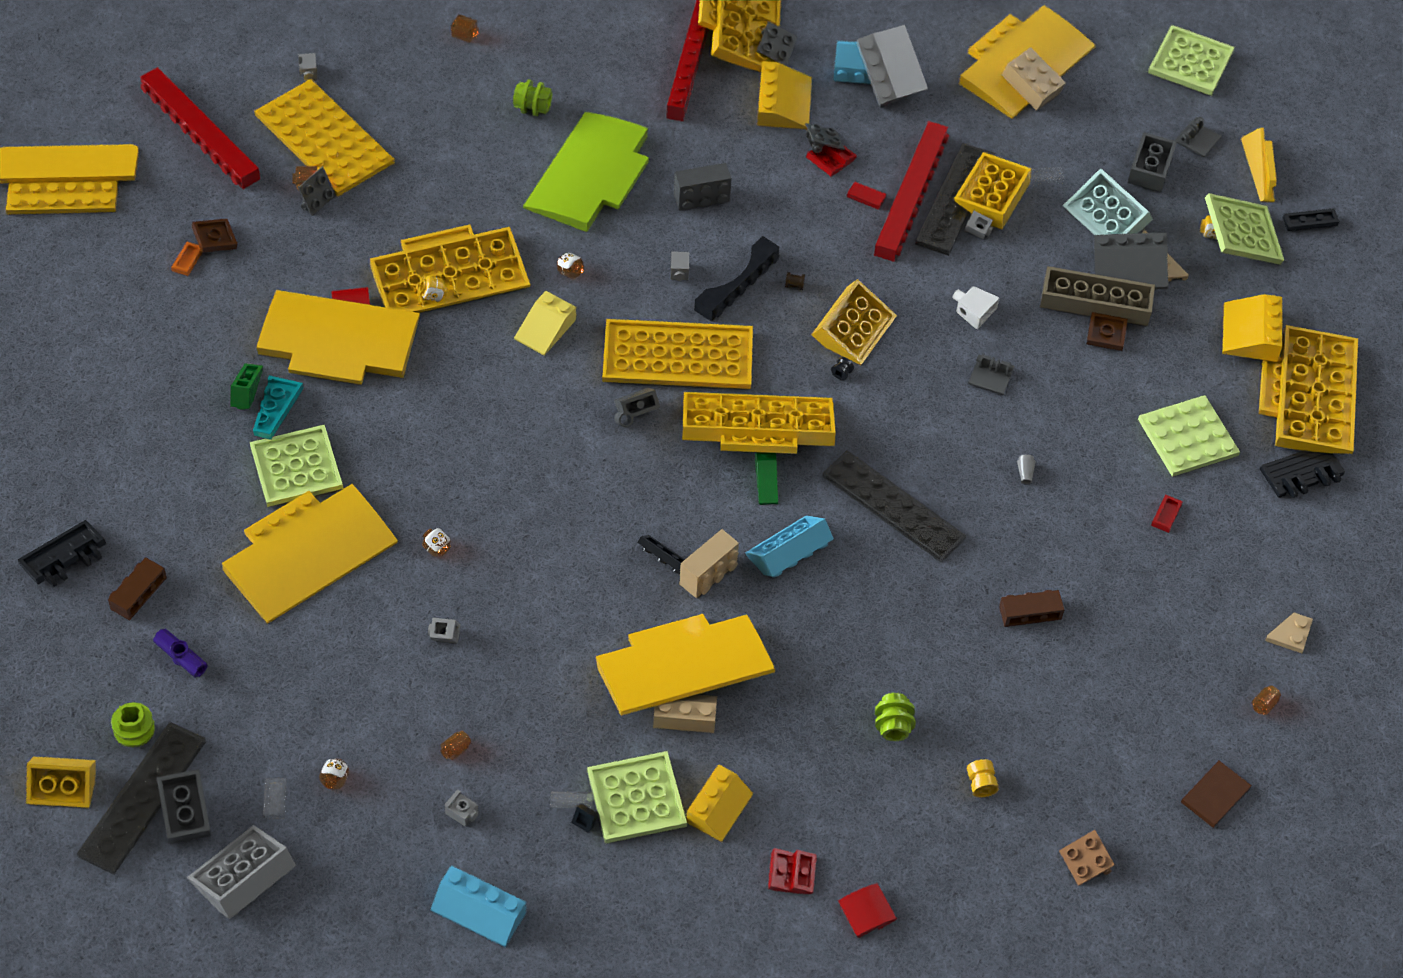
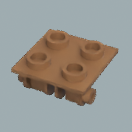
(1087, 858)

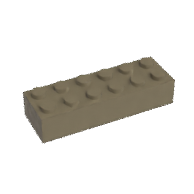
(1090, 293)

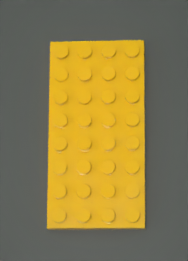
(324, 136)
(678, 354)

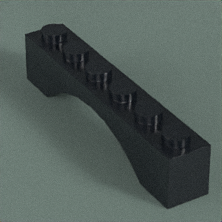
(714, 300)

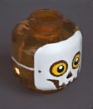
(570, 265)
(436, 542)
(334, 774)

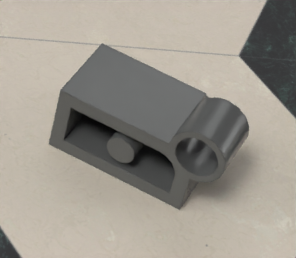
(635, 405)

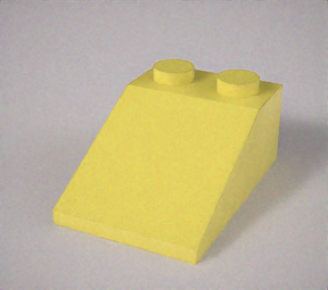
(546, 323)

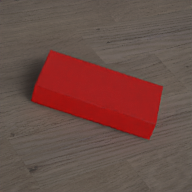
(866, 195)
(1167, 513)

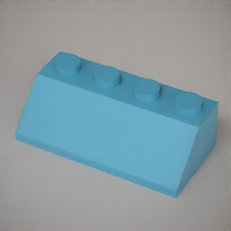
(849, 64)
(790, 545)
(478, 906)

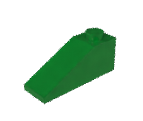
(245, 386)
(766, 477)

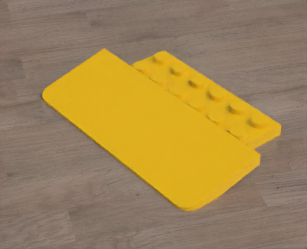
(65, 177)

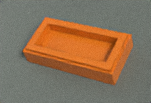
(187, 259)

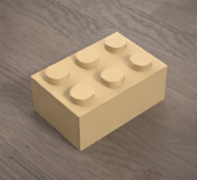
(1033, 78)
(709, 563)

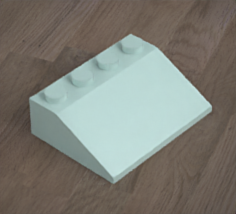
(1107, 207)

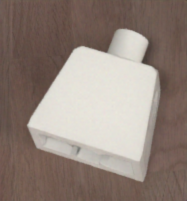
(975, 305)

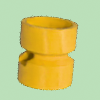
(982, 776)

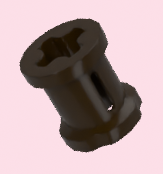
(795, 280)

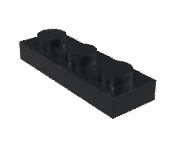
(1310, 219)
(663, 553)

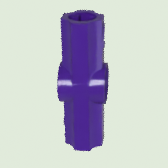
(188, 659)

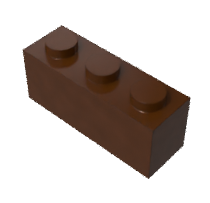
(137, 588)
(1031, 608)

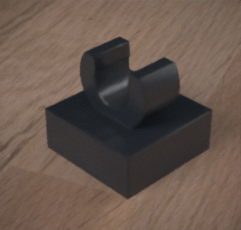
(584, 817)

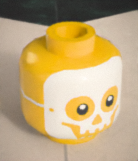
(1207, 228)
(433, 288)

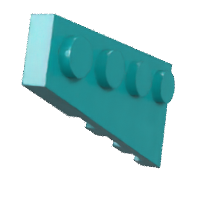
(275, 406)

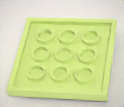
(1191, 60)
(1244, 229)
(1188, 435)
(296, 464)
(636, 797)

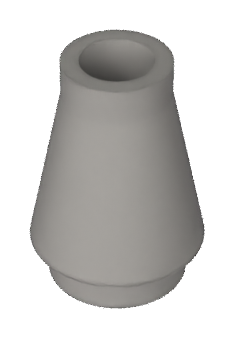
(1026, 468)

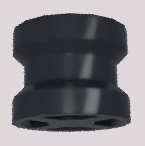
(842, 368)

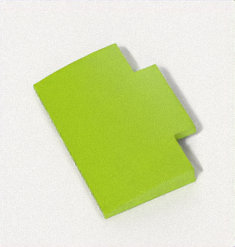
(591, 171)

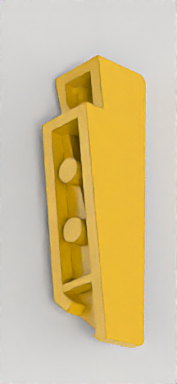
(1261, 163)

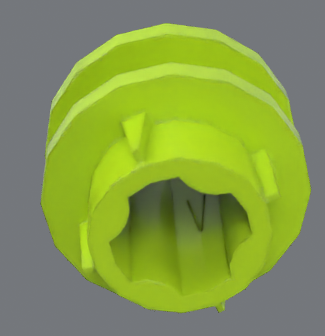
(533, 98)
(895, 717)
(133, 724)

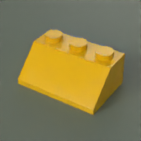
(60, 781)
(719, 803)

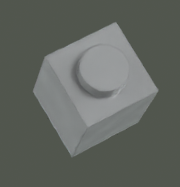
(680, 266)

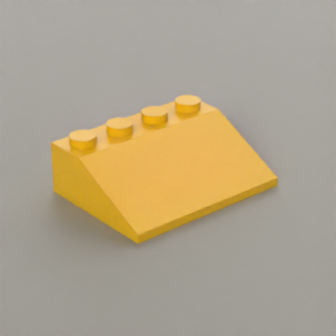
(783, 97)
(994, 188)
(854, 323)
(1253, 327)

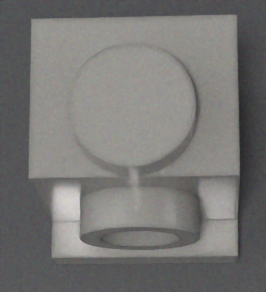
(308, 66)
(979, 220)
(438, 625)
(461, 815)

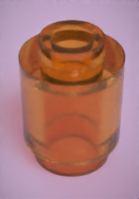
(1266, 700)
(455, 745)

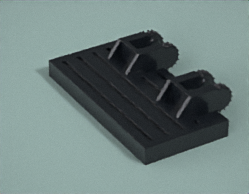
(1302, 471)
(63, 551)

